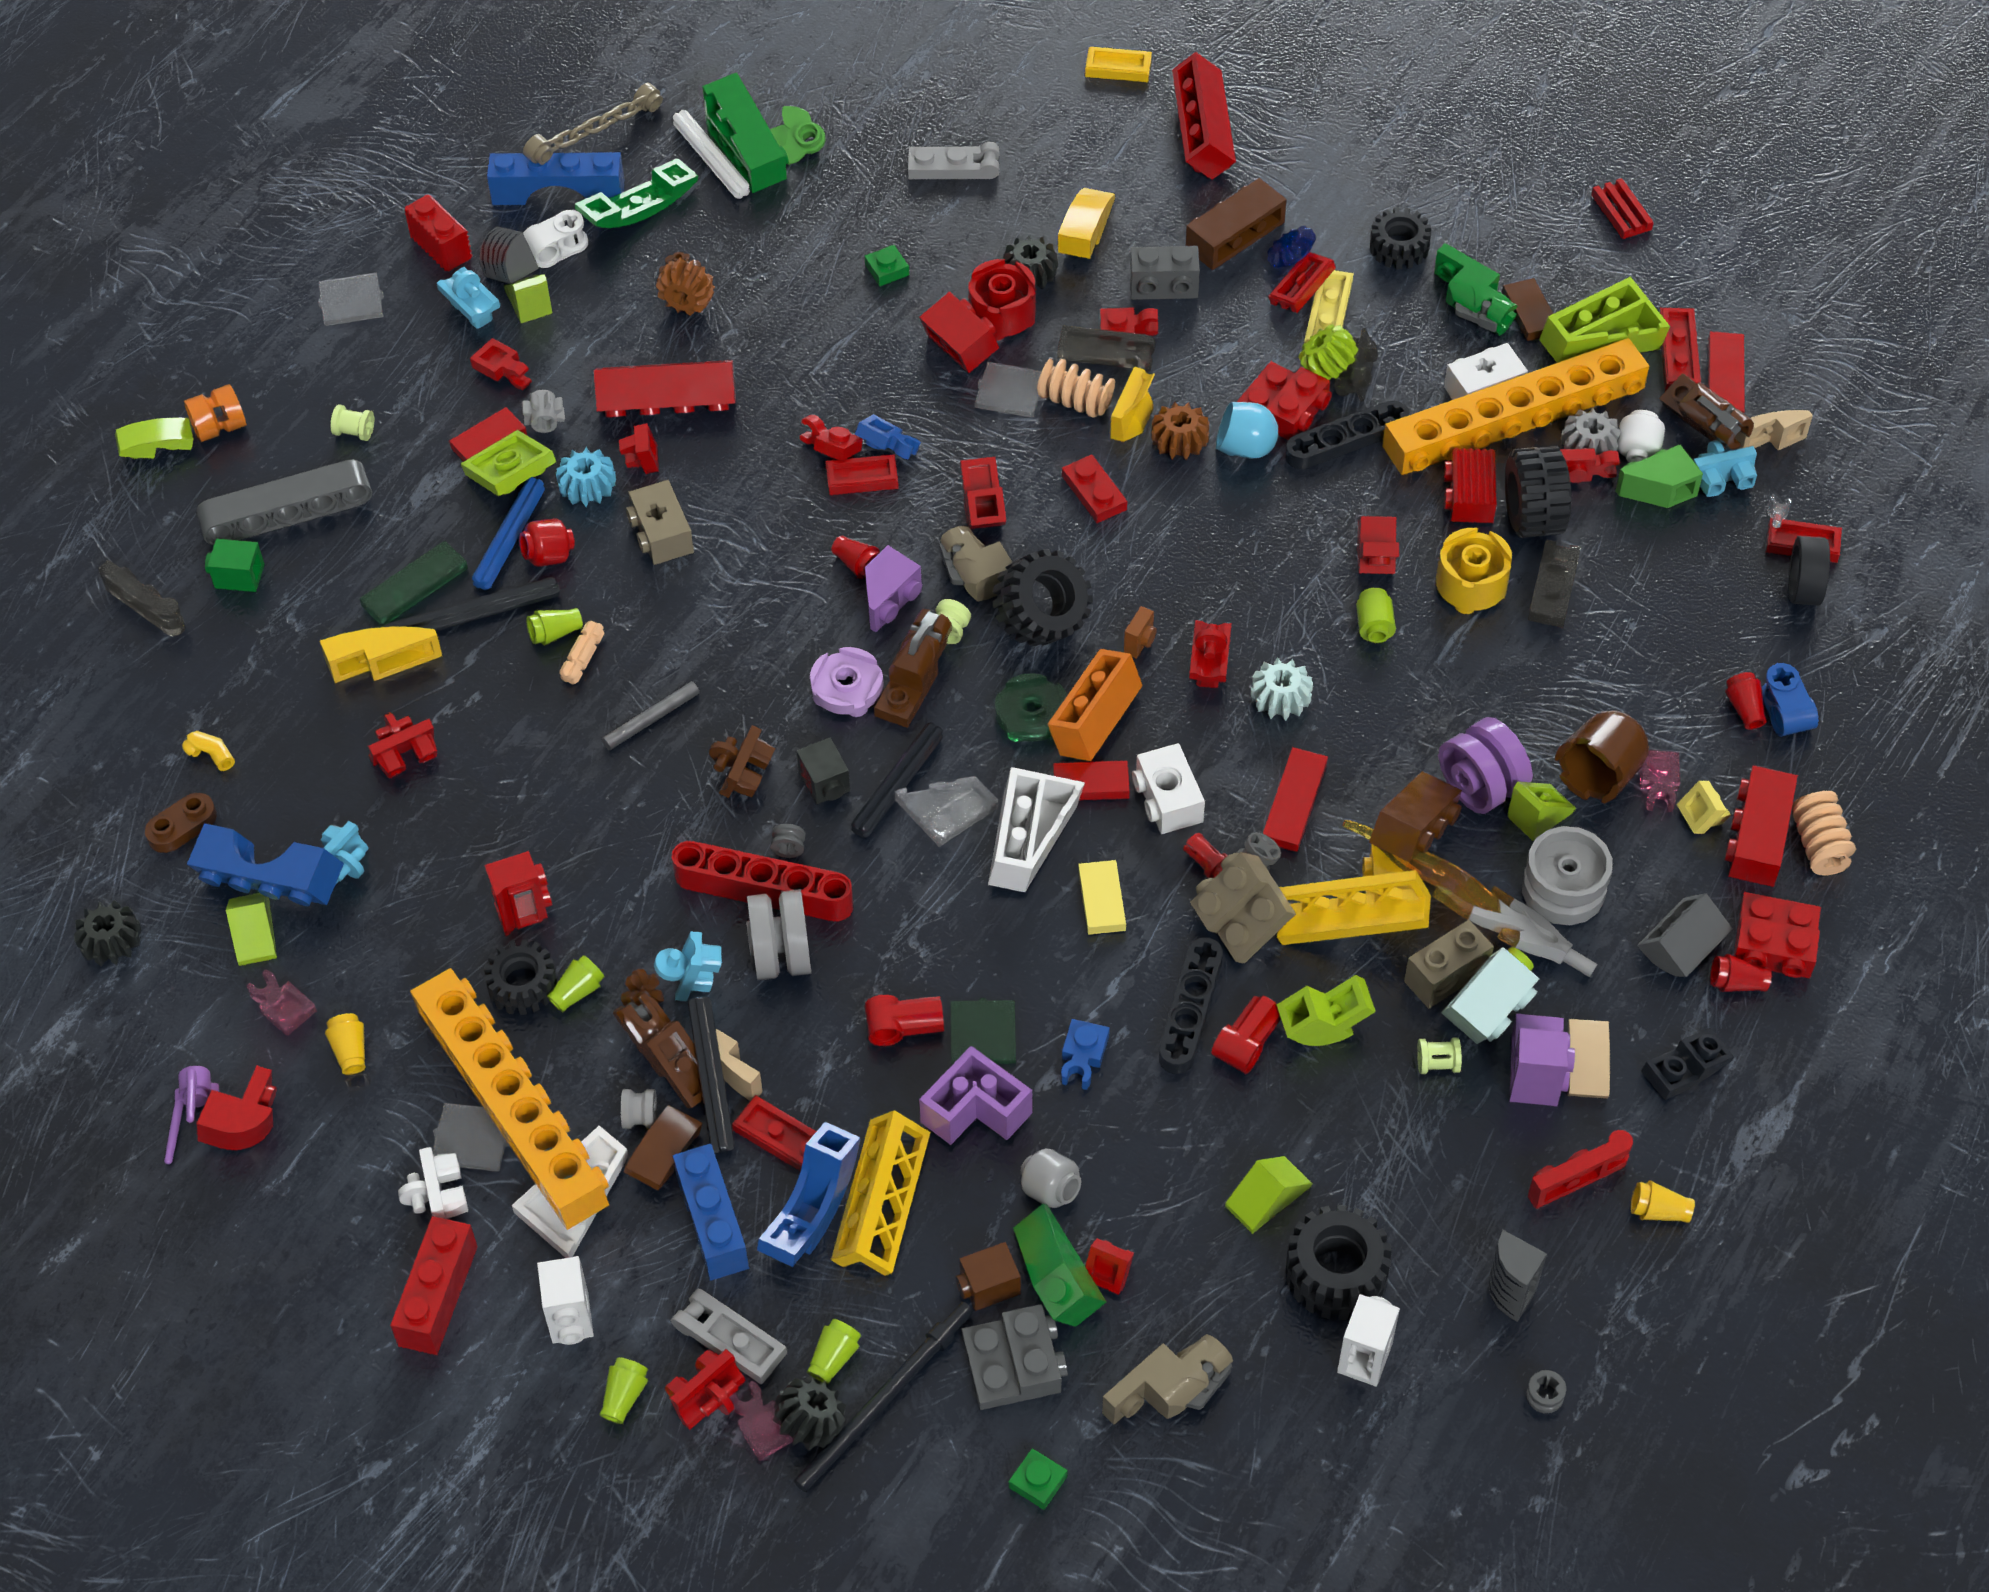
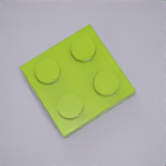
(508, 463)

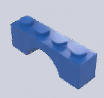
(515, 177)
(300, 873)

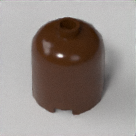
(1603, 755)

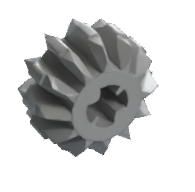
(1590, 431)

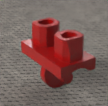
(1210, 653)
(398, 738)
(708, 1390)

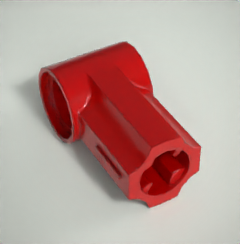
(892, 1019)
(1244, 1040)

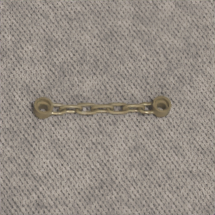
(540, 150)

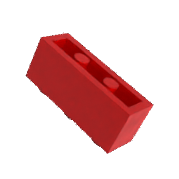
(1761, 825)
(434, 1285)

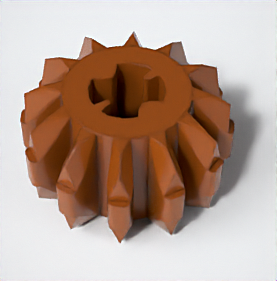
(685, 286)
(1180, 430)

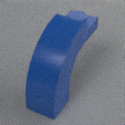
(816, 1196)

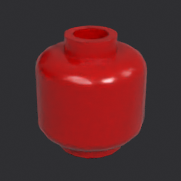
(546, 542)

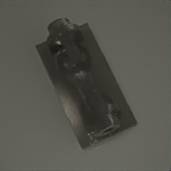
(1358, 374)

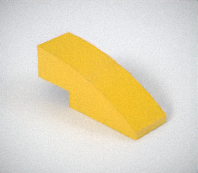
(1085, 222)
(379, 651)

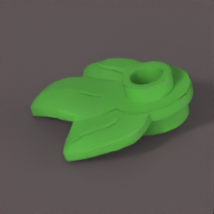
(795, 131)

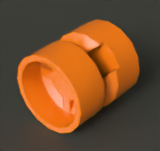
(204, 419)

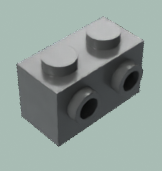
(1164, 272)

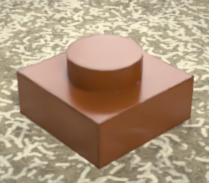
(1139, 632)

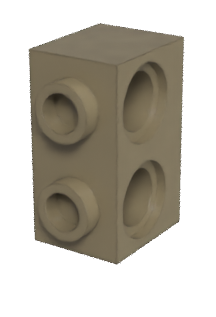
(1447, 963)

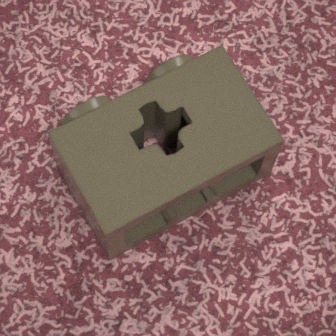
(660, 522)

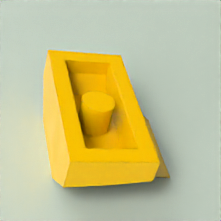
(1132, 407)

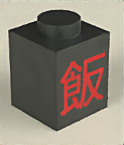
(823, 771)

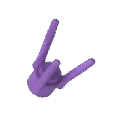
(193, 1092)

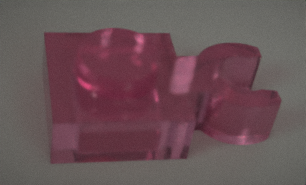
(1661, 776)
(282, 1006)
(758, 1424)

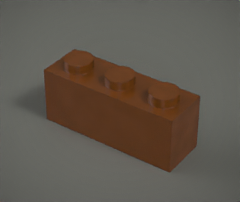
(1236, 223)
(1416, 817)

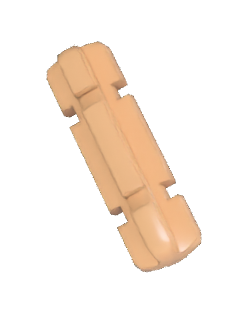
(581, 652)

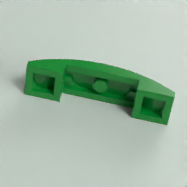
(641, 202)

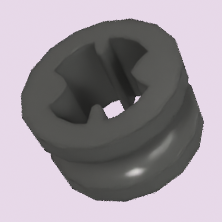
(788, 840)
(1546, 1378)

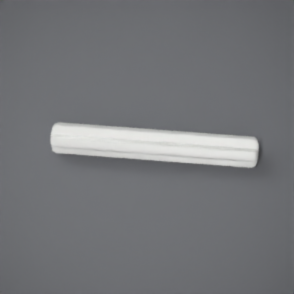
(711, 154)

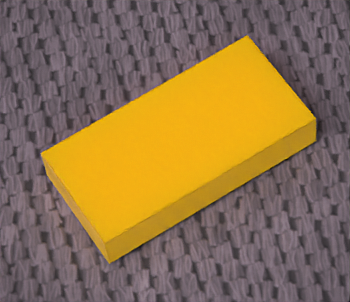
(1118, 64)

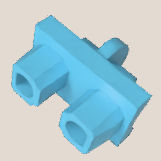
(469, 296)
(1726, 465)
(347, 847)
(691, 967)

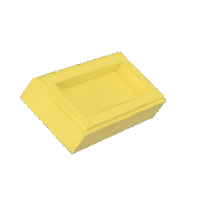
(1102, 897)

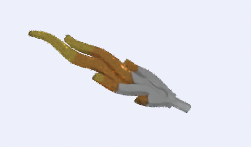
(1491, 909)

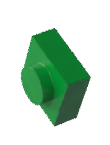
(886, 265)
(1038, 1479)

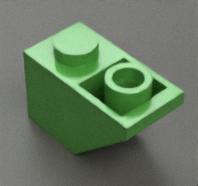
(1661, 479)

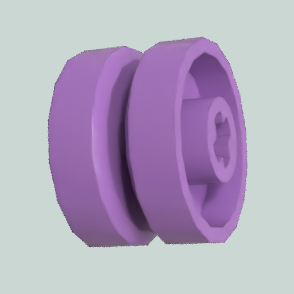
(1485, 764)

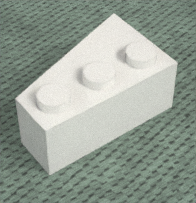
(1029, 824)

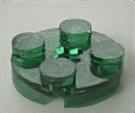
(1013, 701)

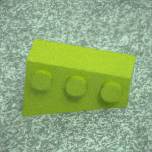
(1604, 319)

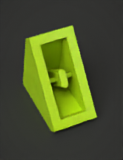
(529, 297)
(1537, 808)
(251, 928)
(1266, 1191)

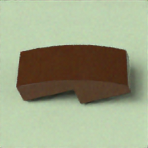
(668, 1136)

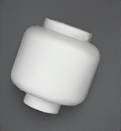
(1640, 435)

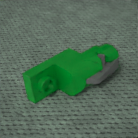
(1474, 290)

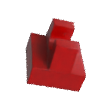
(640, 449)
(1109, 1265)

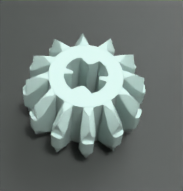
(1281, 689)

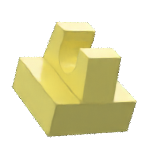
(1703, 808)

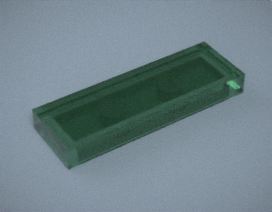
(413, 583)

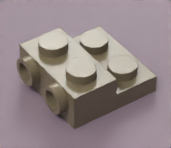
(1242, 905)

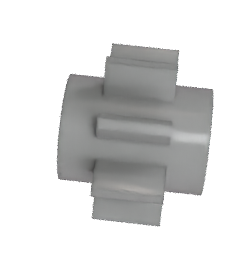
(543, 411)

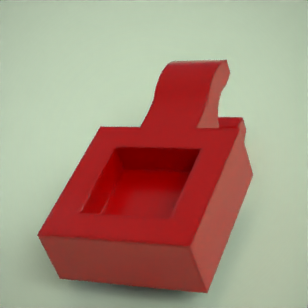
(1125, 321)
(500, 360)
(834, 442)

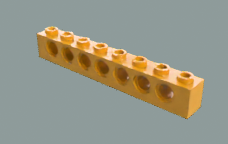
(1515, 406)
(455, 1022)

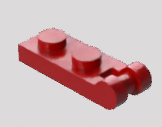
(1580, 1169)

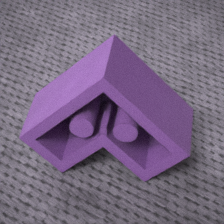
(1539, 1060)
(974, 1090)

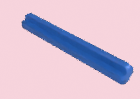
(508, 533)

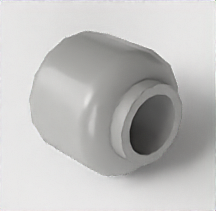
(1050, 1178)

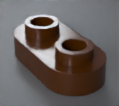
(181, 822)

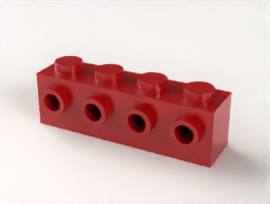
(1203, 116)
(665, 386)

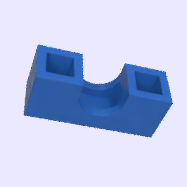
(711, 1212)

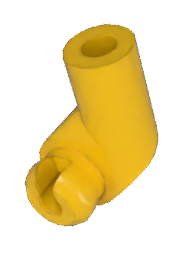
(214, 746)

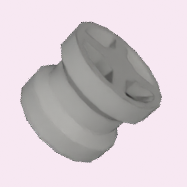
(638, 1108)

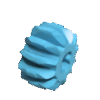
(586, 476)

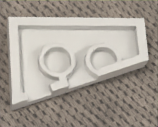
(538, 1214)

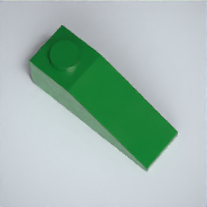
(1057, 1269)

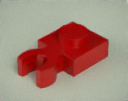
(1585, 463)

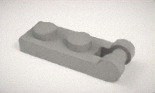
(954, 162)
(724, 1329)

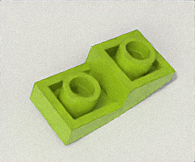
(143, 437)

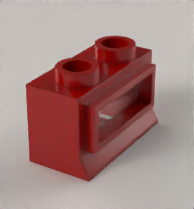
(519, 891)

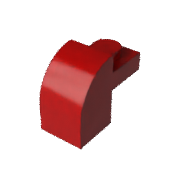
(982, 493)
(1377, 545)
(239, 1122)

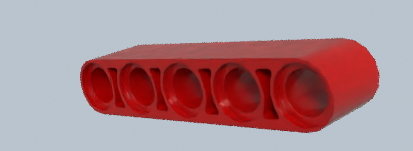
(750, 868)

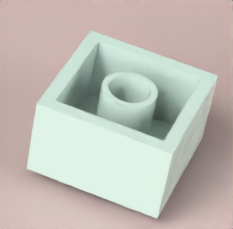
(1490, 996)

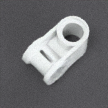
(554, 241)

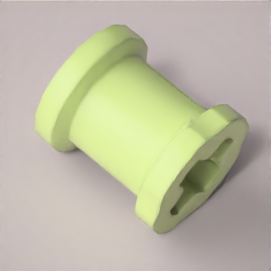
(352, 422)
(1427, 1049)

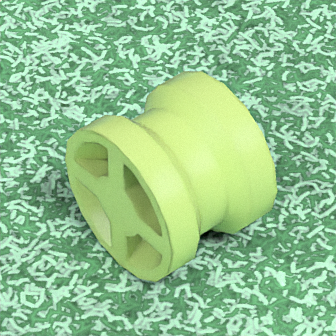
(957, 614)

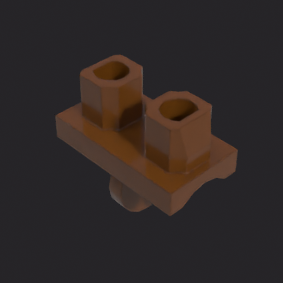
(752, 751)

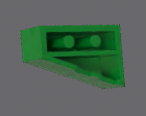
(742, 133)

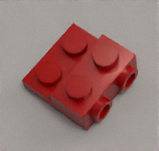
(1289, 397)
(1778, 934)

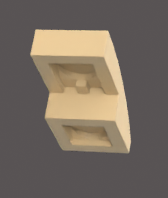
(1778, 427)
(1592, 1058)
(735, 1072)

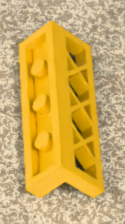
(1354, 912)
(869, 1188)

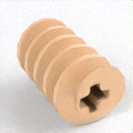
(1075, 389)
(1823, 832)

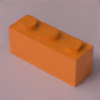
(1095, 704)

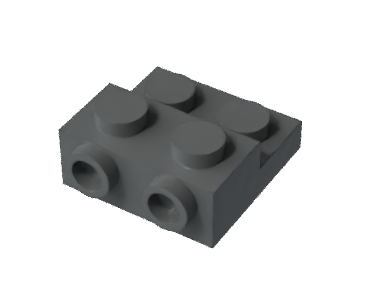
(1014, 1357)

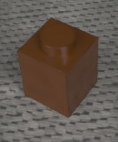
(988, 1276)

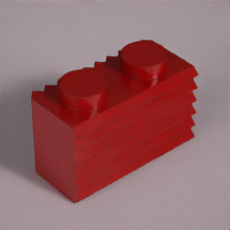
(438, 233)
(1471, 485)

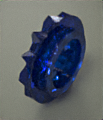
(1291, 247)

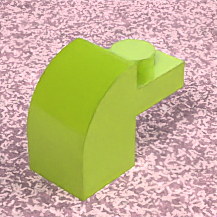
(1328, 1017)

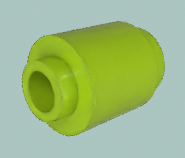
(1375, 615)

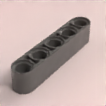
(284, 502)

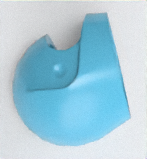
(1247, 430)

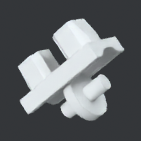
(436, 1171)

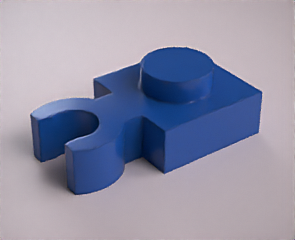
(883, 435)
(1082, 1049)

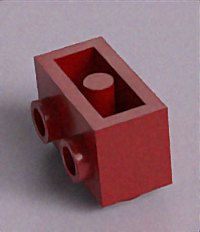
(959, 331)

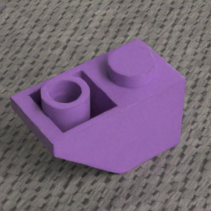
(890, 585)

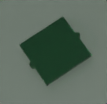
(986, 1027)

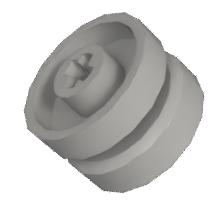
(1567, 875)
(778, 935)

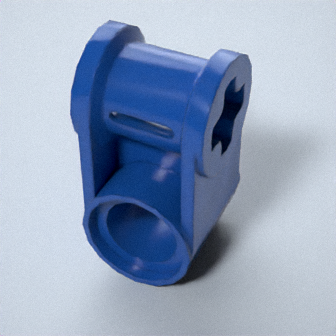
(1788, 701)

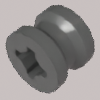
(1262, 846)

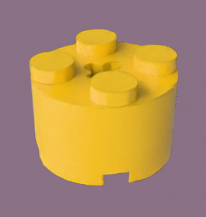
(1473, 570)

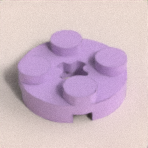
(851, 698)

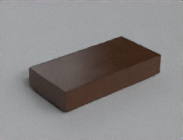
(1531, 309)

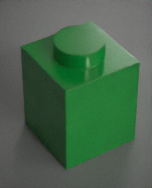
(235, 565)

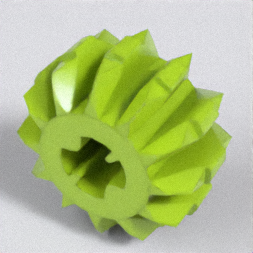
(1329, 352)

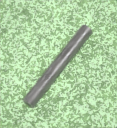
(650, 715)

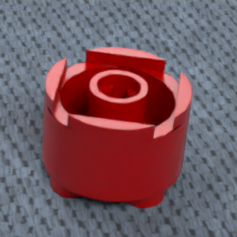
(1004, 296)

